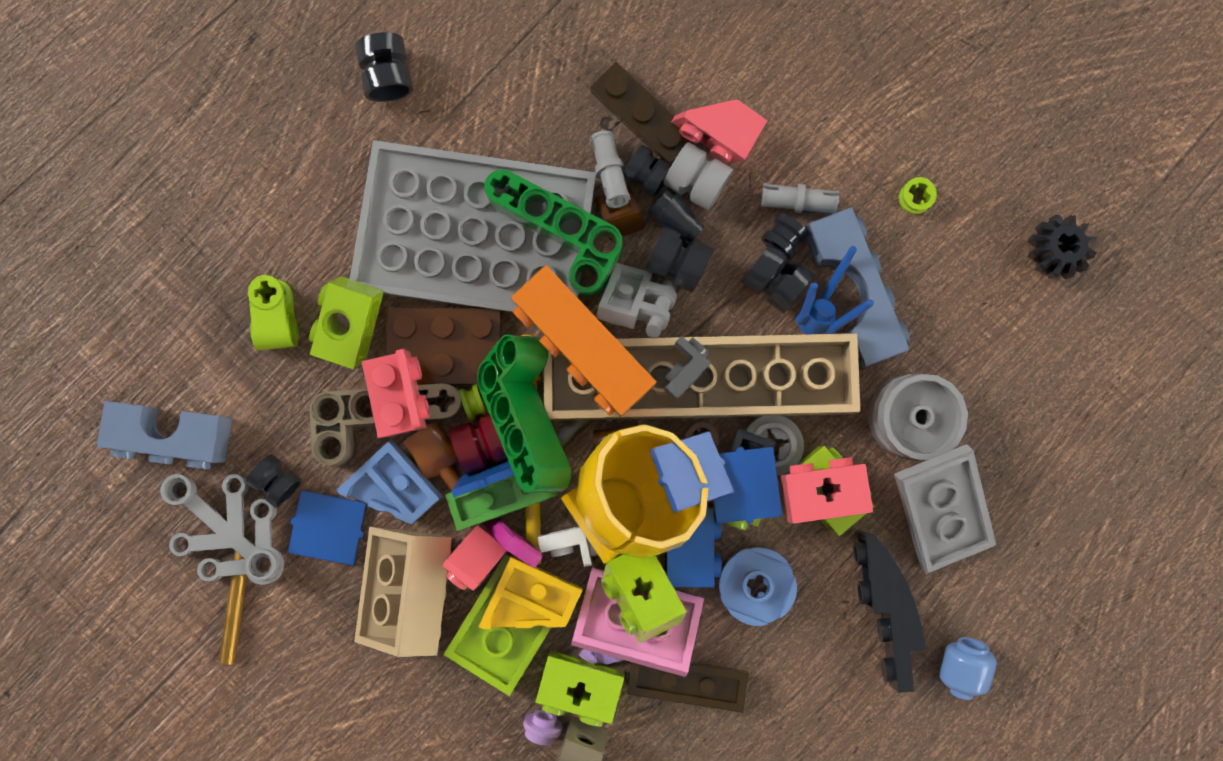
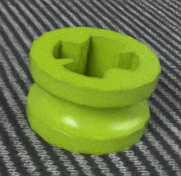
(929, 194)
(473, 402)

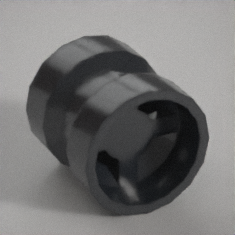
(647, 170)
(273, 481)

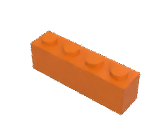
(583, 341)

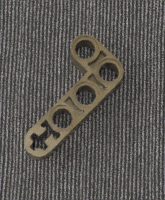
(351, 416)

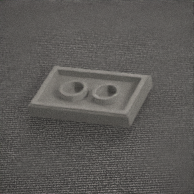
(945, 508)

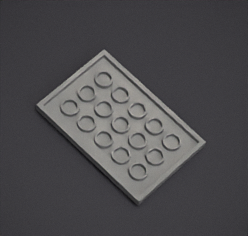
(439, 239)

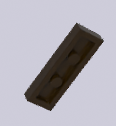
(639, 112)
(702, 686)

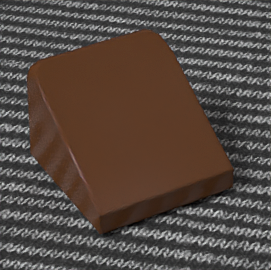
(625, 218)

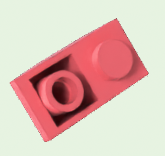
(723, 127)
(474, 559)

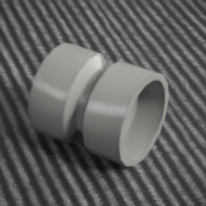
(697, 176)

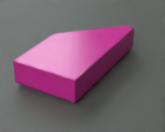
(514, 542)

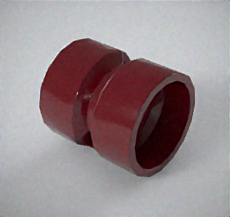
(477, 445)

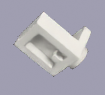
(562, 543)

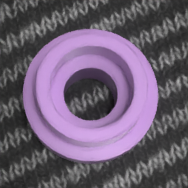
(542, 727)

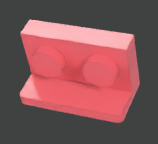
(395, 393)

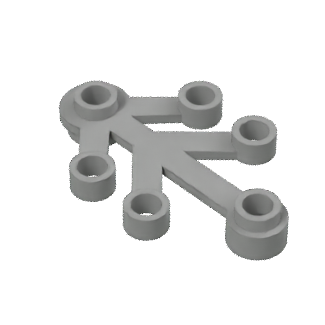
(228, 532)

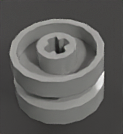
(930, 400)

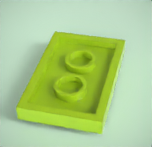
(496, 653)

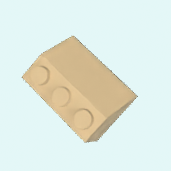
(403, 592)

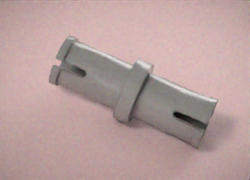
(610, 169)
(799, 198)

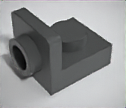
(684, 375)

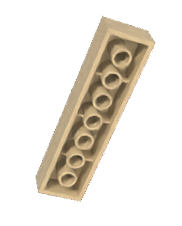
(744, 379)

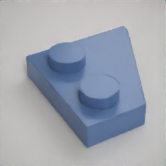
(392, 485)

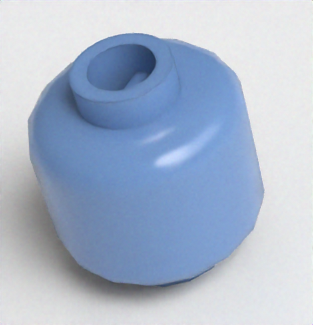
(968, 668)

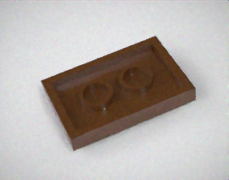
(444, 340)

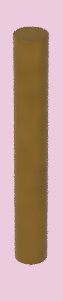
(233, 617)

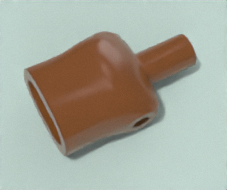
(433, 453)

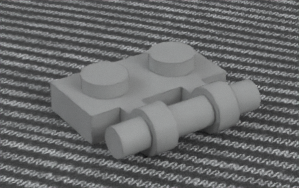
(625, 296)

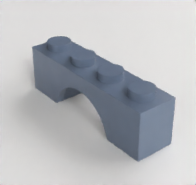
(877, 328)

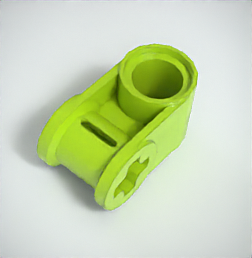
(272, 320)

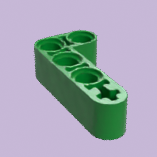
(550, 224)
(520, 416)

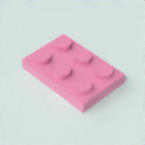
(602, 631)

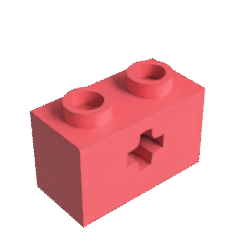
(849, 493)

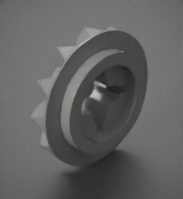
(782, 429)

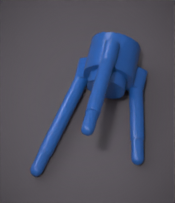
(819, 315)

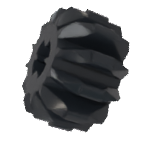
(1073, 238)

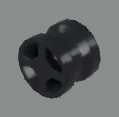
(786, 234)

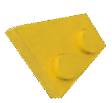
(530, 598)

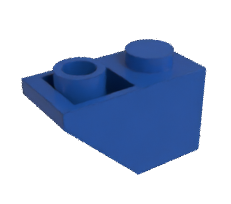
(695, 560)

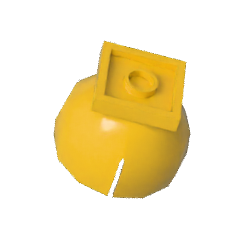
(623, 503)

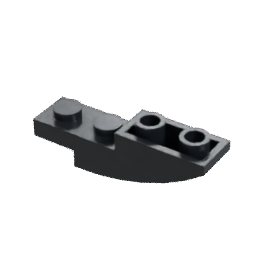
(888, 593)

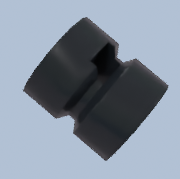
(383, 60)
(679, 259)
(777, 278)

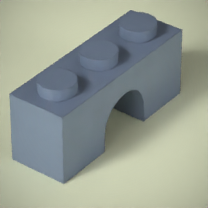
(133, 429)

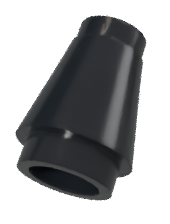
(675, 213)

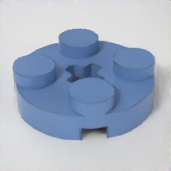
(767, 605)

